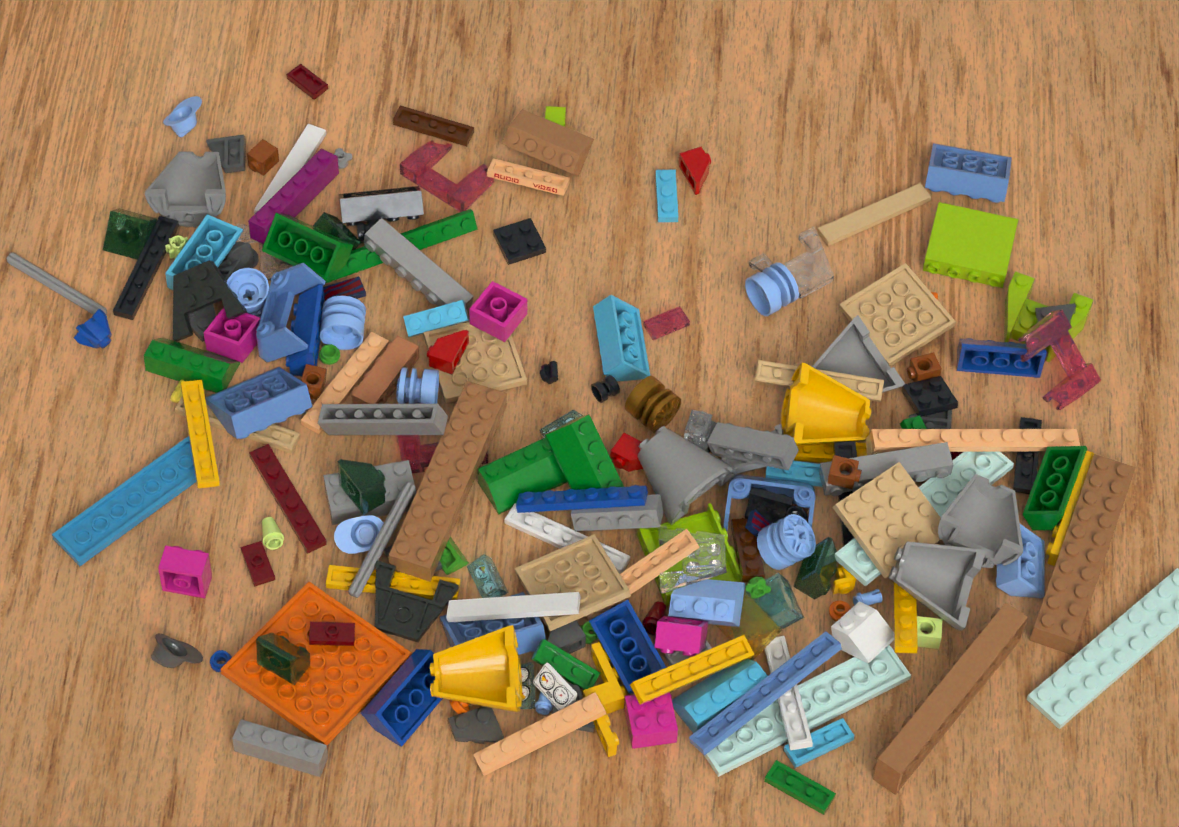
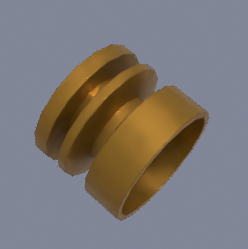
(652, 403)

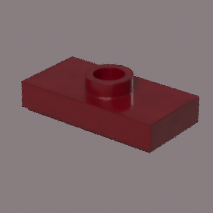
(307, 81)
(257, 563)
(332, 633)

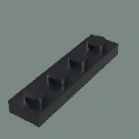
(1026, 462)

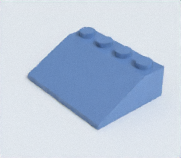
(968, 173)
(260, 402)
(528, 630)

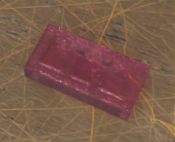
(666, 323)

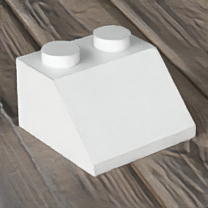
(862, 632)

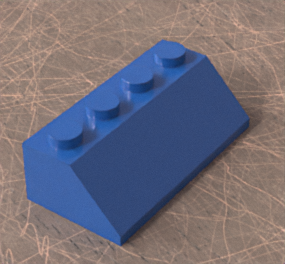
(307, 328)
(998, 358)
(627, 643)
(404, 699)

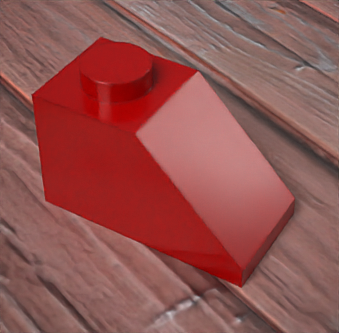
(695, 167)
(448, 351)
(625, 453)

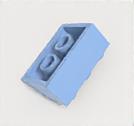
(1026, 574)
(709, 601)

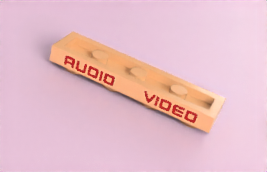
(528, 177)

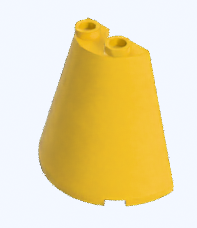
(823, 409)
(481, 671)

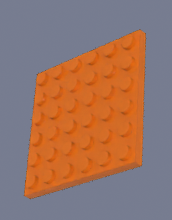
(338, 678)

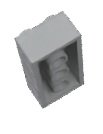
(343, 508)

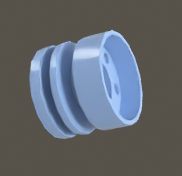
(250, 283)
(771, 289)
(343, 322)
(418, 390)
(786, 542)

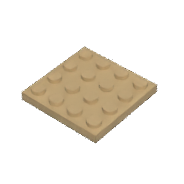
(898, 314)
(483, 362)
(888, 515)
(575, 568)

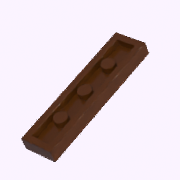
(433, 125)
(747, 551)

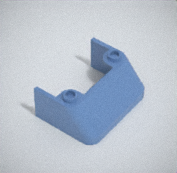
(272, 335)
(740, 486)

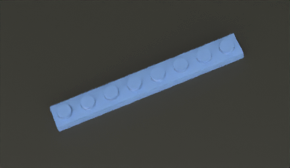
(765, 693)

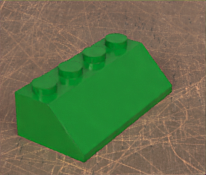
(303, 243)
(189, 364)
(583, 455)
(522, 471)
(1053, 486)

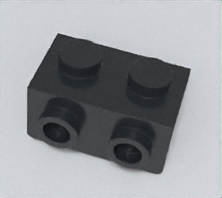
(768, 504)

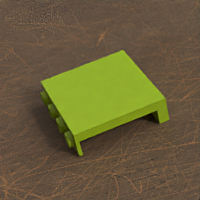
(970, 245)
(706, 522)

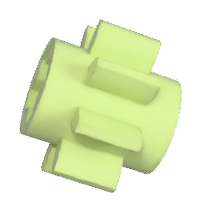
(175, 245)

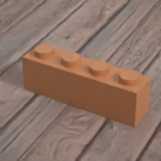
(382, 379)

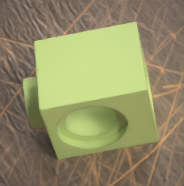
(934, 627)

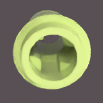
(271, 534)

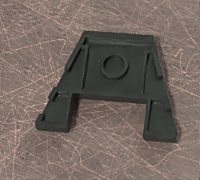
(198, 289)
(405, 613)

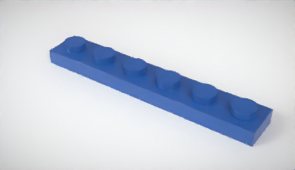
(582, 499)

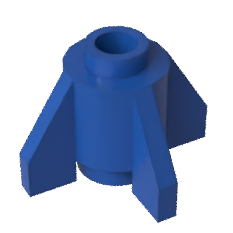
(94, 331)

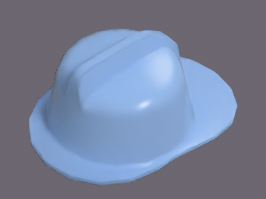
(183, 117)
(357, 533)

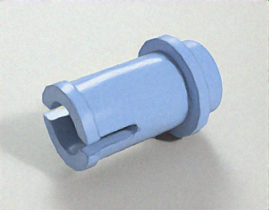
(868, 598)
(543, 705)

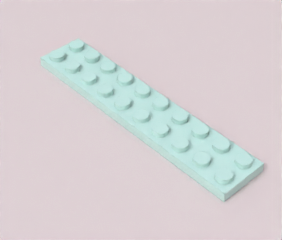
(940, 494)
(1109, 654)
(822, 700)

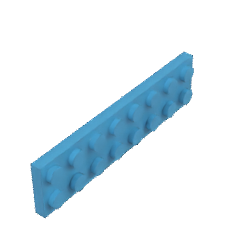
(128, 504)

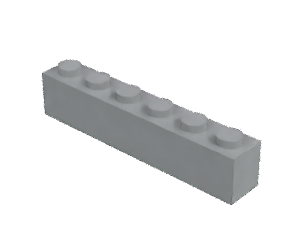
(414, 266)
(382, 419)
(919, 463)

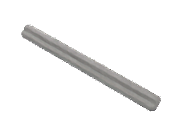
(54, 283)
(381, 540)

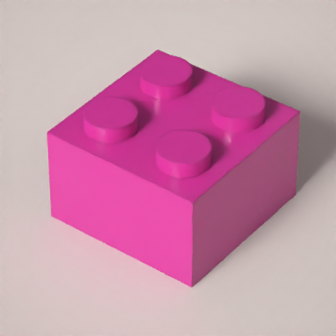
(498, 311)
(232, 337)
(185, 571)
(681, 635)
(651, 722)

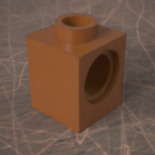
(262, 157)
(923, 367)
(316, 376)
(844, 464)

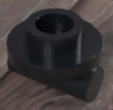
(549, 372)

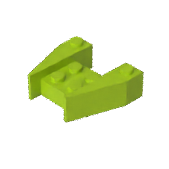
(1021, 311)

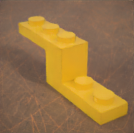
(610, 695)

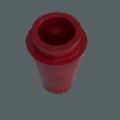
(656, 612)

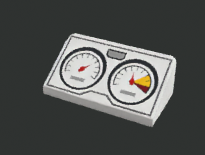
(555, 687)

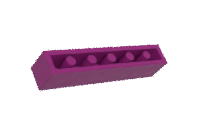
(295, 193)

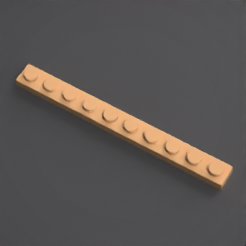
(974, 439)

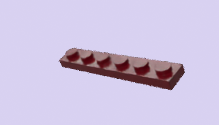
(288, 498)

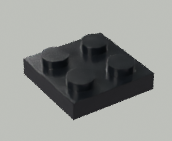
(519, 241)
(929, 396)

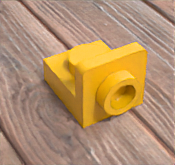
(845, 581)

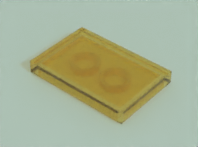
(755, 625)

